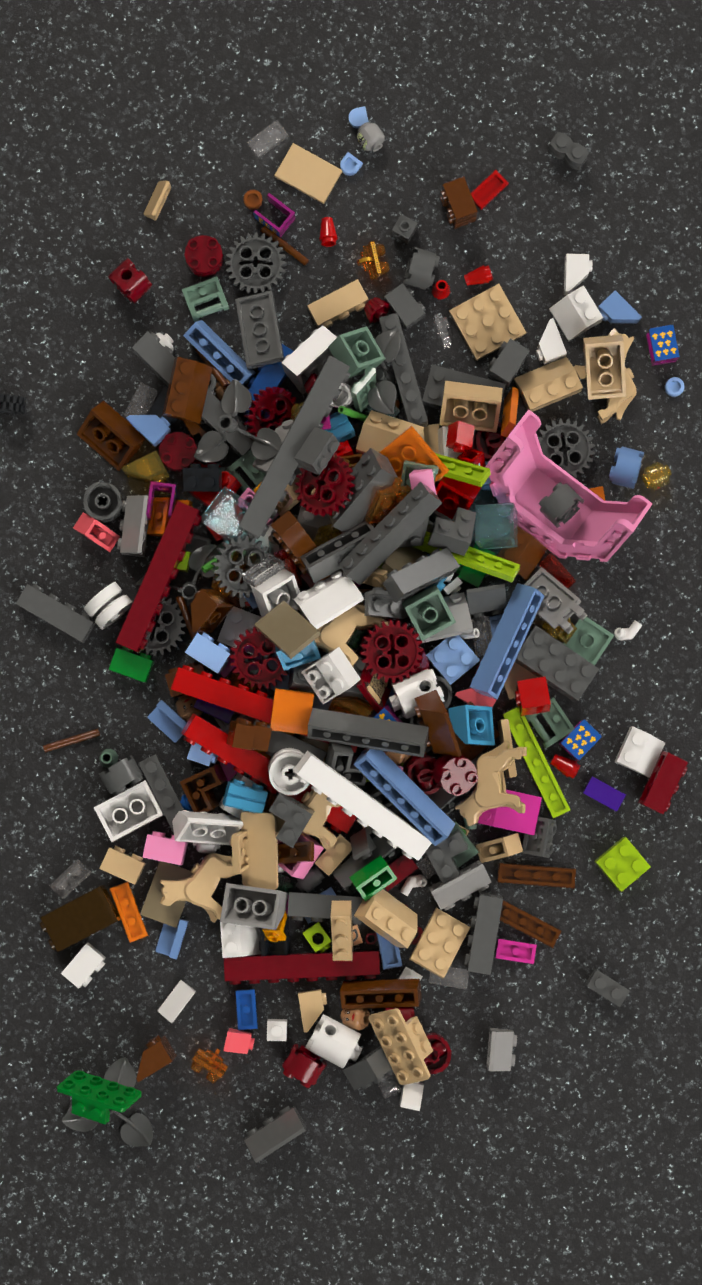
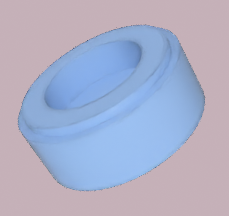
(674, 386)

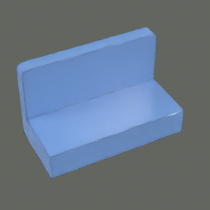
(167, 721)
(171, 939)

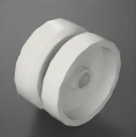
(108, 605)
(278, 767)

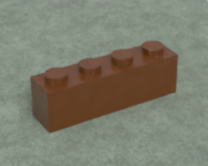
(294, 538)
(380, 993)

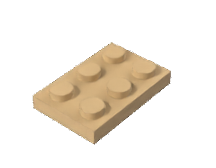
(439, 943)

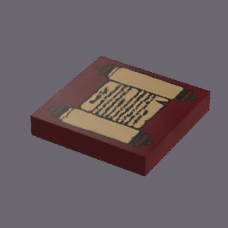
(374, 690)

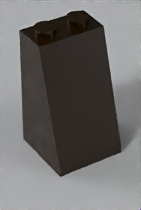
(79, 918)

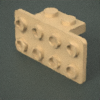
(256, 850)
(403, 1045)

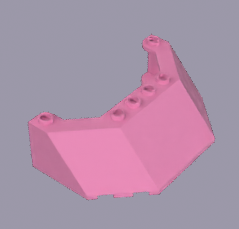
(526, 476)

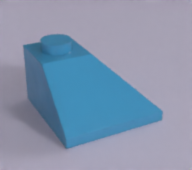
(473, 724)

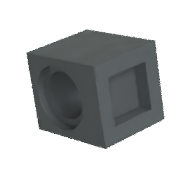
(404, 229)

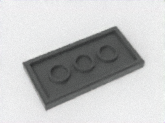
(259, 329)

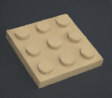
(487, 322)

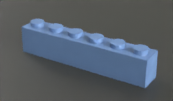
(507, 641)
(405, 795)

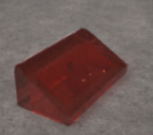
(289, 565)
(557, 570)

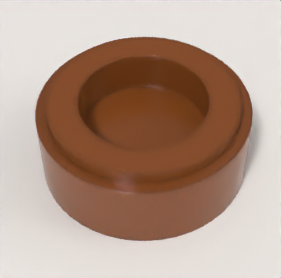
(253, 199)

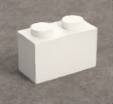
(83, 965)

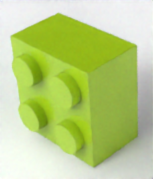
(622, 864)

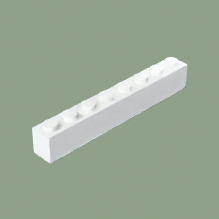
(362, 805)

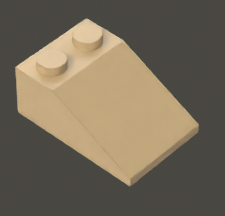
(605, 367)

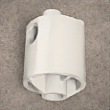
(412, 688)
(334, 1042)

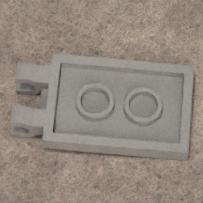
(558, 601)

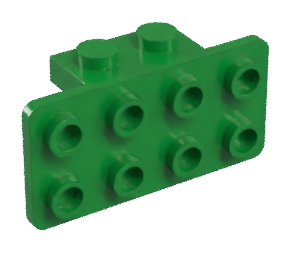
(96, 1096)

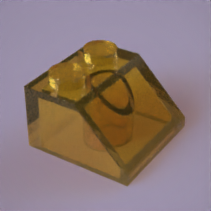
(147, 469)

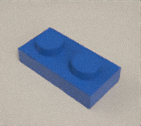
(246, 1009)

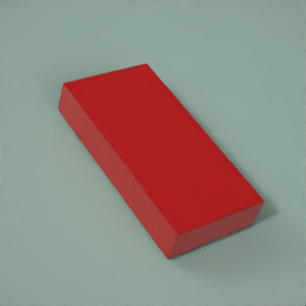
(489, 189)

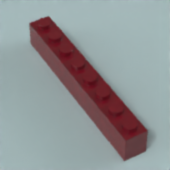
(158, 577)
(300, 966)

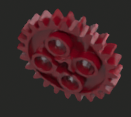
(267, 402)
(338, 488)
(409, 649)
(265, 674)

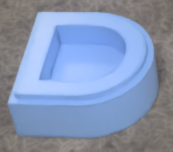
(358, 117)
(350, 164)

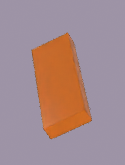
(510, 412)
(128, 912)

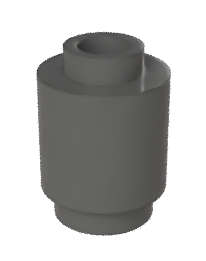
(311, 880)

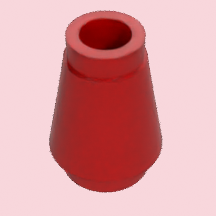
(327, 232)
(479, 276)
(441, 293)
(565, 766)

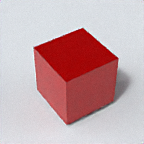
(532, 696)

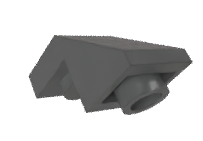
(362, 844)

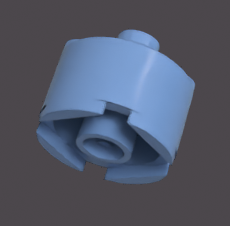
(627, 467)

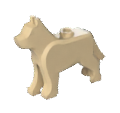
(617, 404)
(342, 628)
(491, 784)
(316, 823)
(200, 885)

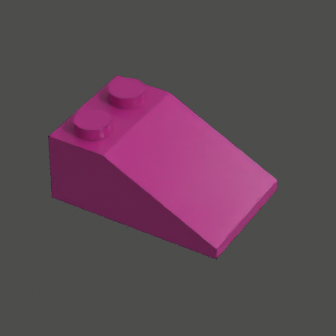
(512, 820)

